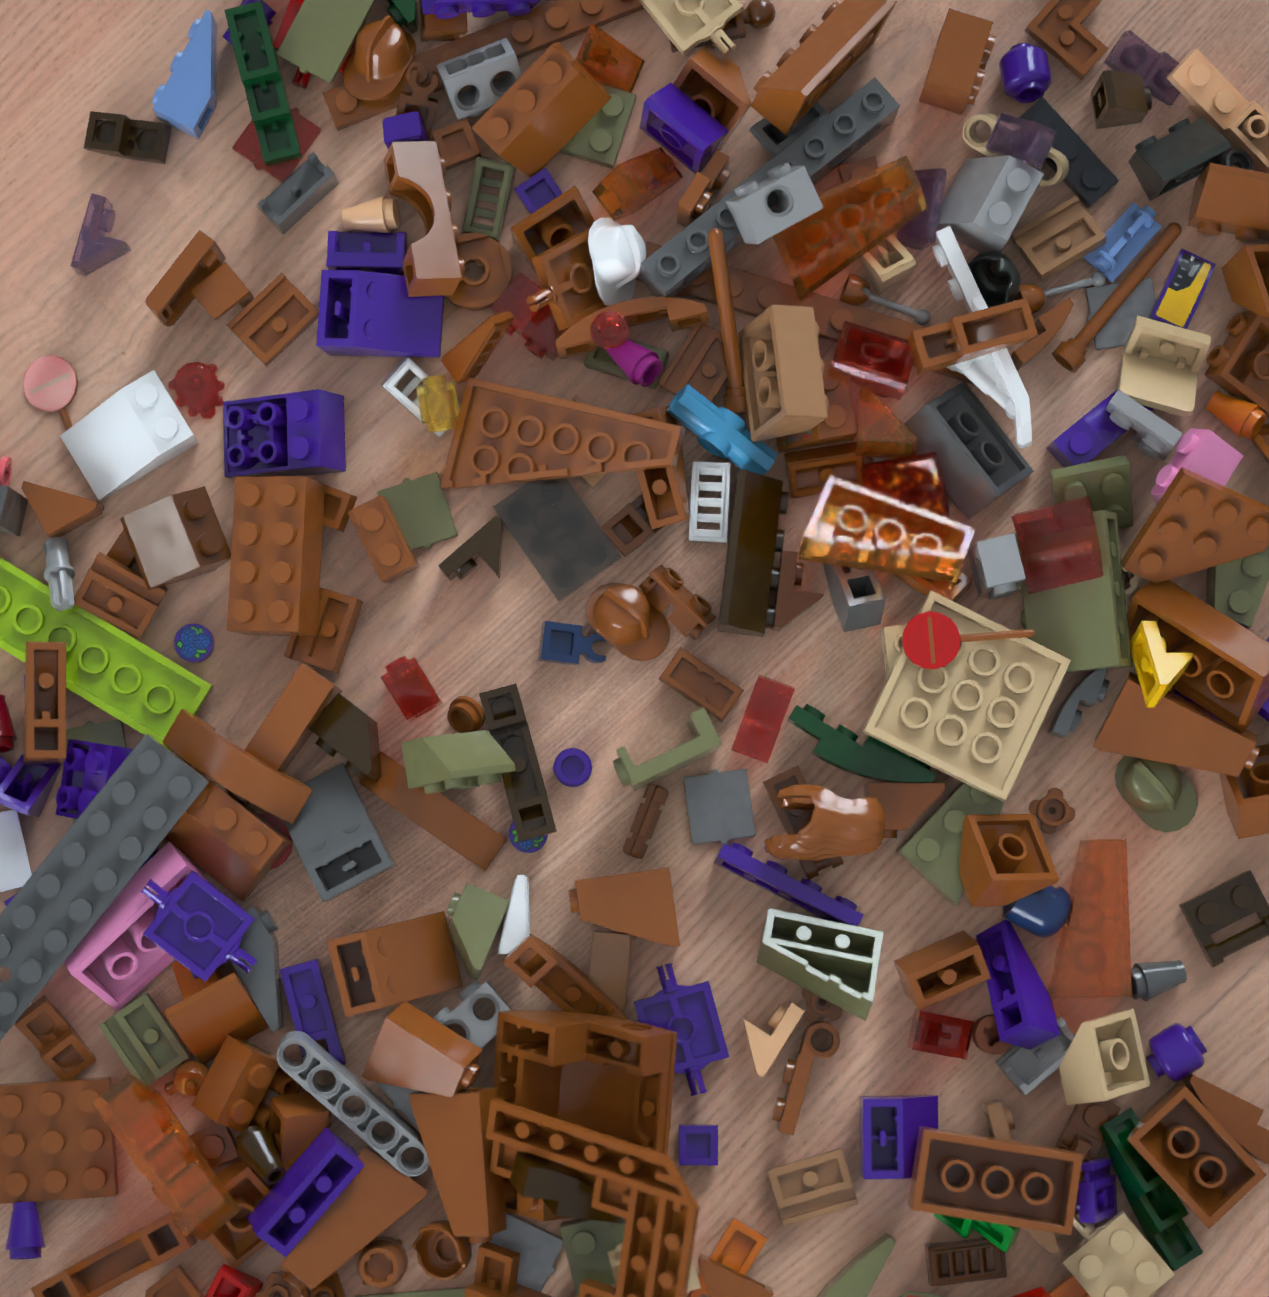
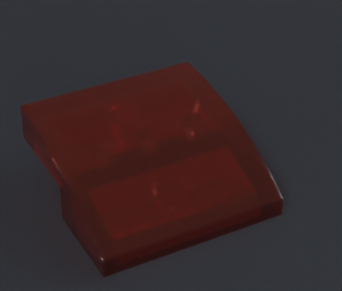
(910, 480)
(1058, 544)

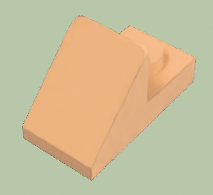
(766, 1046)

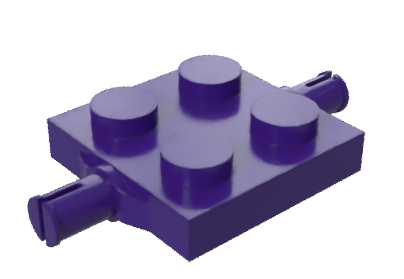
(198, 926)
(694, 1018)

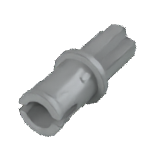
(59, 573)

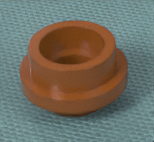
(465, 714)

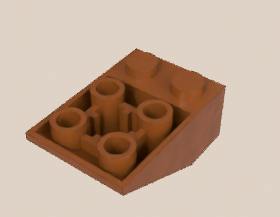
(394, 963)

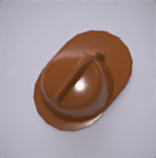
(378, 60)
(628, 621)

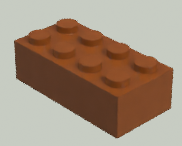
(276, 556)
(995, 1180)

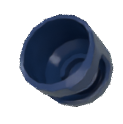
(1040, 912)

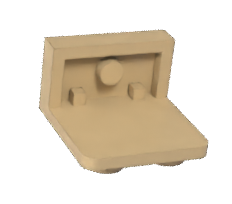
(1162, 365)

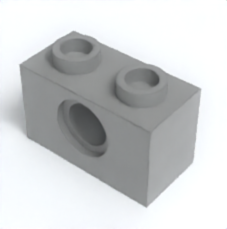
(795, 202)

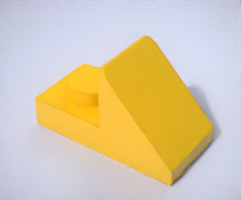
(1155, 667)

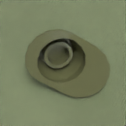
(1156, 792)

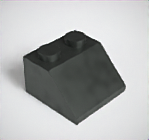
(1178, 156)

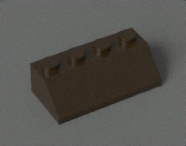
(750, 554)

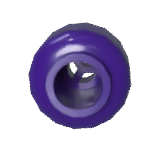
(1025, 72)
(1176, 1052)

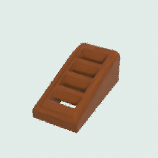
(474, 350)

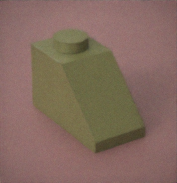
(475, 925)

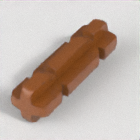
(645, 821)

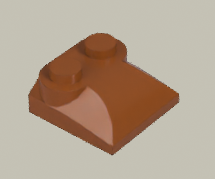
(236, 1238)

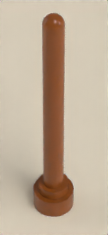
(1072, 353)
(735, 394)

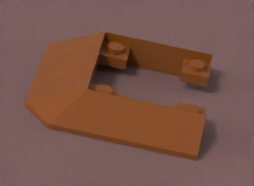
(628, 1184)

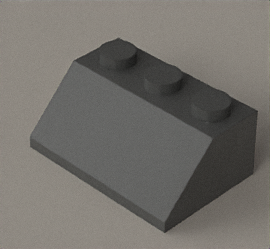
(971, 449)

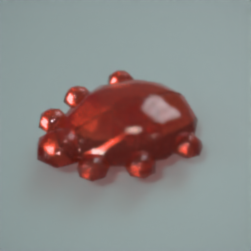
(198, 389)

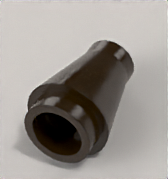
(259, 1151)

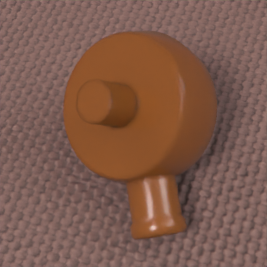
(187, 1078)

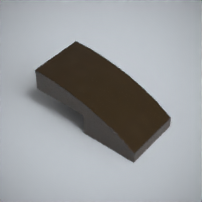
(127, 137)

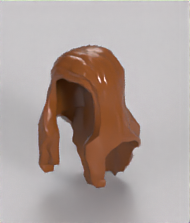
(836, 827)

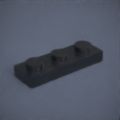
(1087, 174)

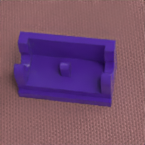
(367, 251)

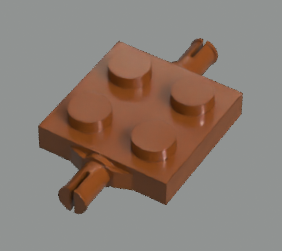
(567, 281)

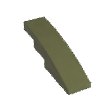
(861, 1272)

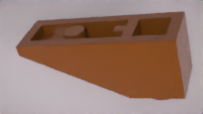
(664, 488)
(45, 703)

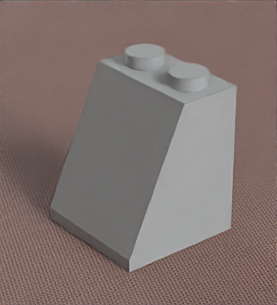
(988, 201)

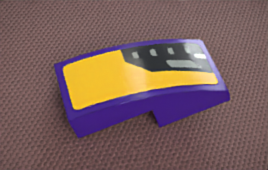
(1182, 289)

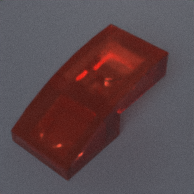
(763, 718)

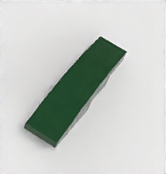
(263, 83)
(1149, 1196)

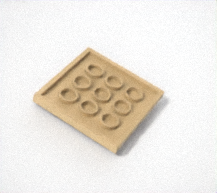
(977, 710)

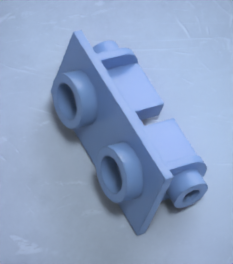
(1124, 241)

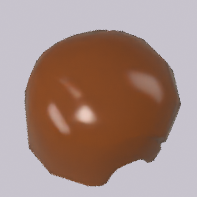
(440, 1252)

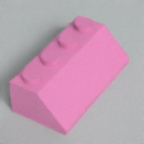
(115, 954)

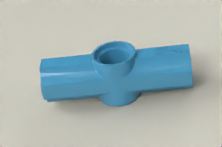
(720, 431)

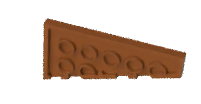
(532, 436)

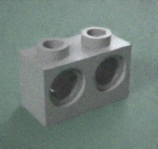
(479, 70)
(996, 566)
(477, 1029)

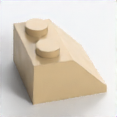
(1104, 1060)

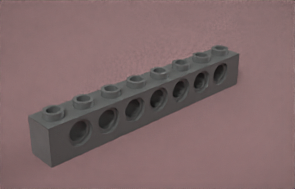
(818, 149)

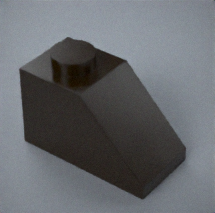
(1120, 99)

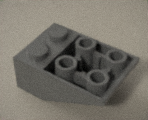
(338, 836)

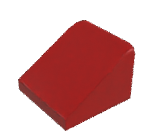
(233, 1283)

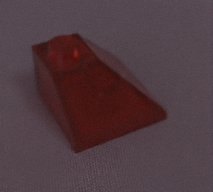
(873, 360)

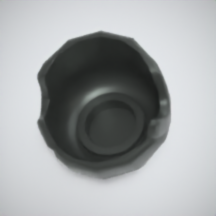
(995, 277)

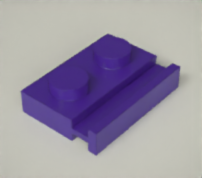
(1097, 1192)

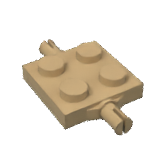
(694, 21)
(1116, 1260)

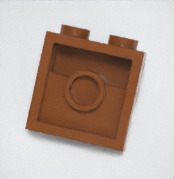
(1243, 359)

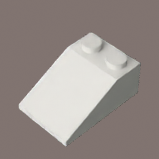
(128, 436)

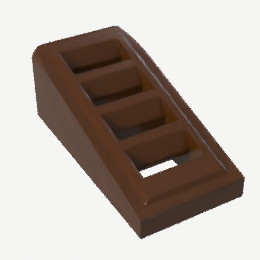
(937, 1278)

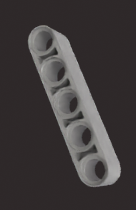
(346, 1085)

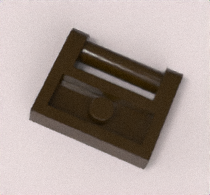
(1222, 907)

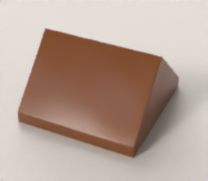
(552, 224)

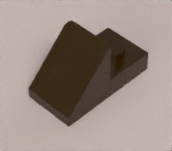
(484, 543)

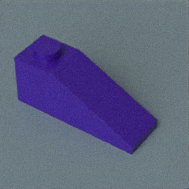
(1087, 436)
(1016, 991)

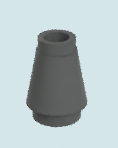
(1156, 978)

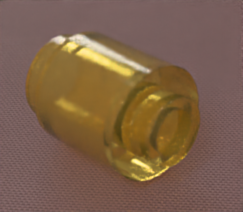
(438, 403)

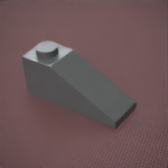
(855, 596)
(264, 977)

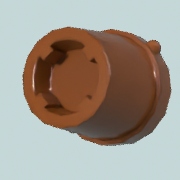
(382, 1263)

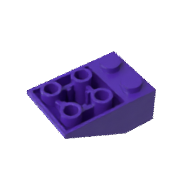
(375, 317)
(284, 435)

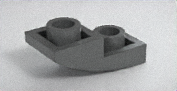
(1085, 693)

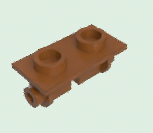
(690, 609)

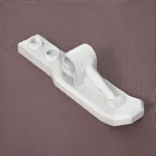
(993, 372)

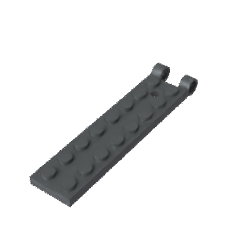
(90, 869)

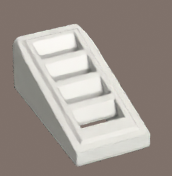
(396, 376)
(713, 469)
(517, 918)

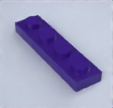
(773, 878)

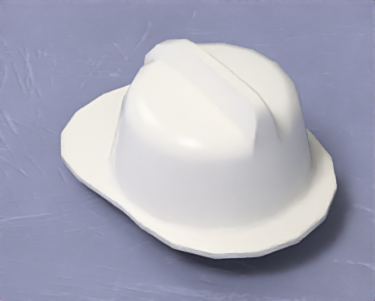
(616, 259)

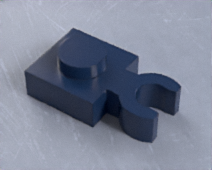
(565, 644)

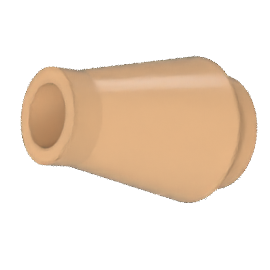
(373, 216)

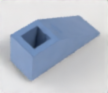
(192, 88)

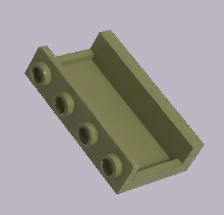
(1086, 617)
(704, 744)

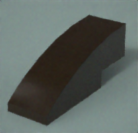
(560, 1186)

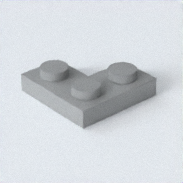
(1153, 434)

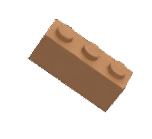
(783, 372)

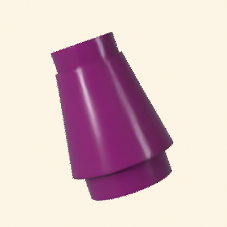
(637, 362)

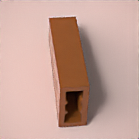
(290, 719)
(1174, 733)
(460, 1159)
(353, 1221)

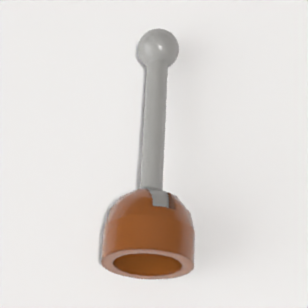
(857, 291)
(1036, 296)

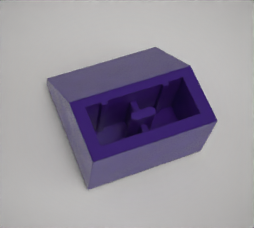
(85, 773)
(891, 1132)

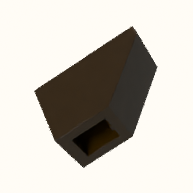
(352, 734)

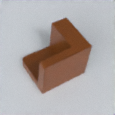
(221, 292)

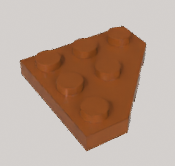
(1196, 529)

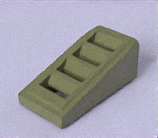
(509, 171)

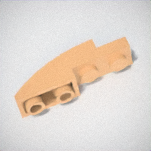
(1223, 107)

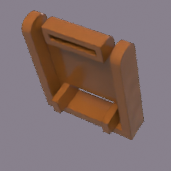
(194, 264)

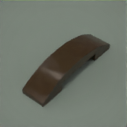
(524, 786)

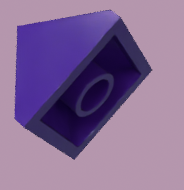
(682, 127)

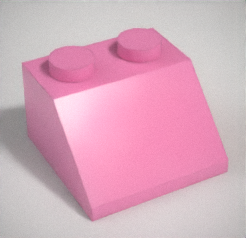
(1201, 453)

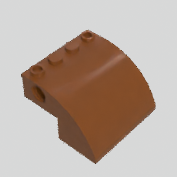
(589, 1072)

